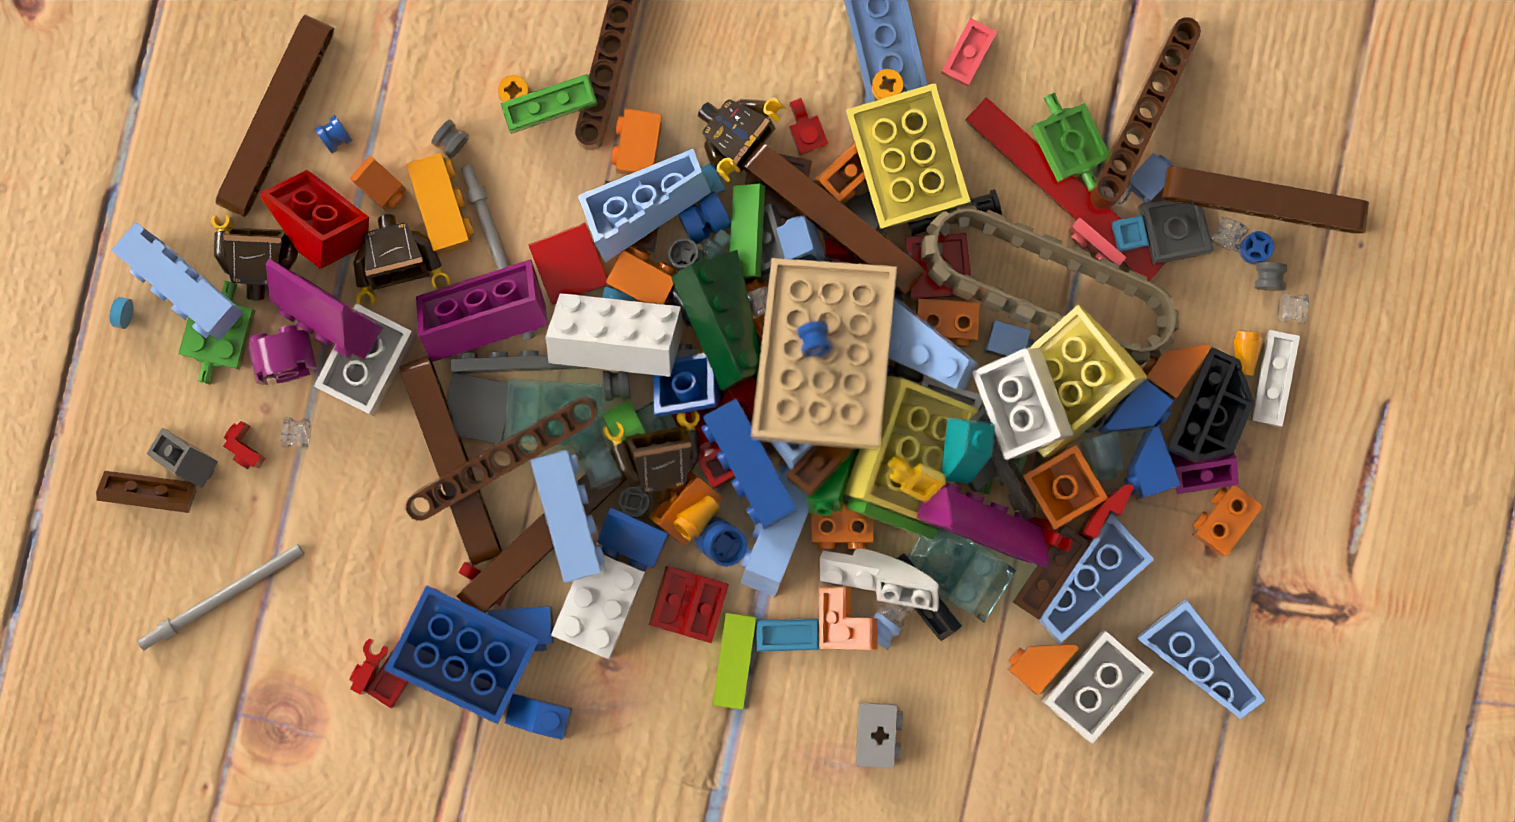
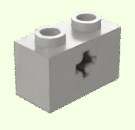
(867, 750)

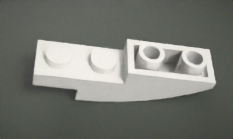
(889, 577)

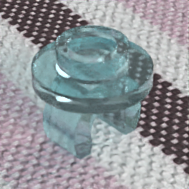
(717, 245)

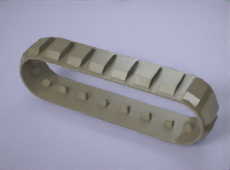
(1047, 248)

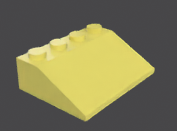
(908, 156)
(1087, 371)
(912, 429)

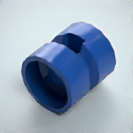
(704, 218)
(722, 542)

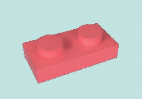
(969, 52)
(1086, 236)

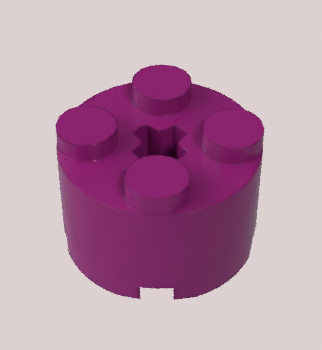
(281, 355)

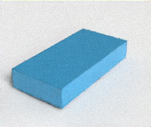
(787, 635)

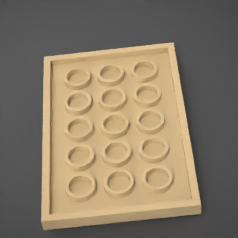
(834, 395)

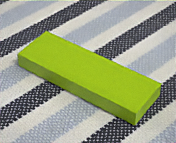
(734, 661)

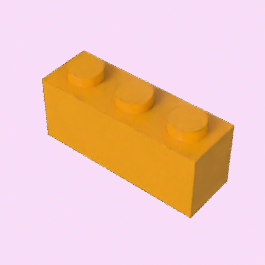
(440, 203)

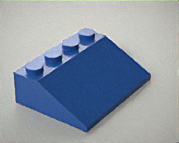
(461, 654)

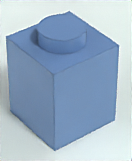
(1150, 177)
(800, 240)
(1007, 339)

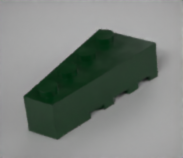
(721, 317)

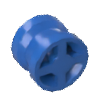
(333, 134)
(1261, 244)
(814, 339)

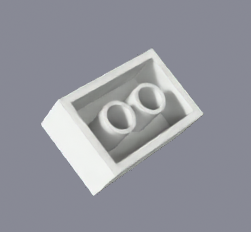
(368, 380)
(1022, 403)
(599, 607)
(1097, 686)

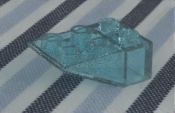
(534, 399)
(965, 571)

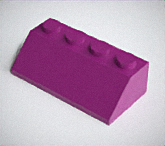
(480, 311)
(321, 312)
(985, 524)

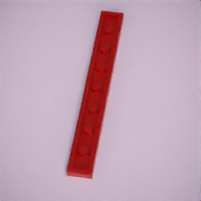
(1068, 193)

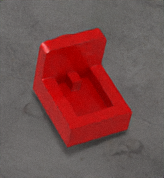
(244, 454)

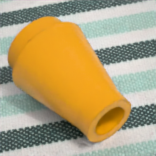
(1247, 349)
(694, 519)

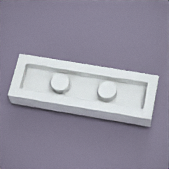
(1275, 378)

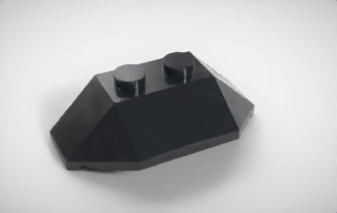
(1213, 410)

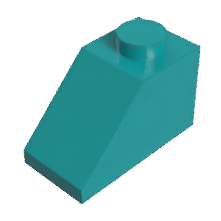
(966, 449)

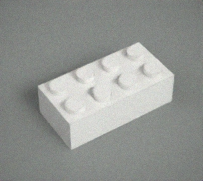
(614, 334)

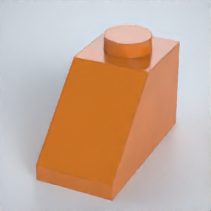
(378, 184)
(1174, 368)
(1040, 664)

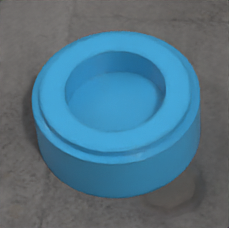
(121, 312)

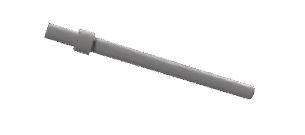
(477, 197)
(168, 628)

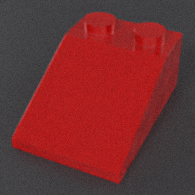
(316, 218)

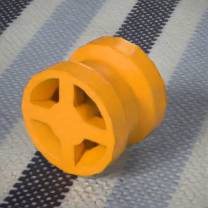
(517, 82)
(887, 89)

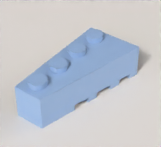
(642, 202)
(177, 281)
(926, 350)
(566, 514)
(775, 544)
(1099, 574)
(1196, 652)

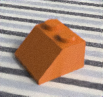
(1065, 487)

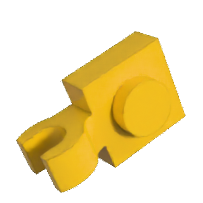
(918, 482)

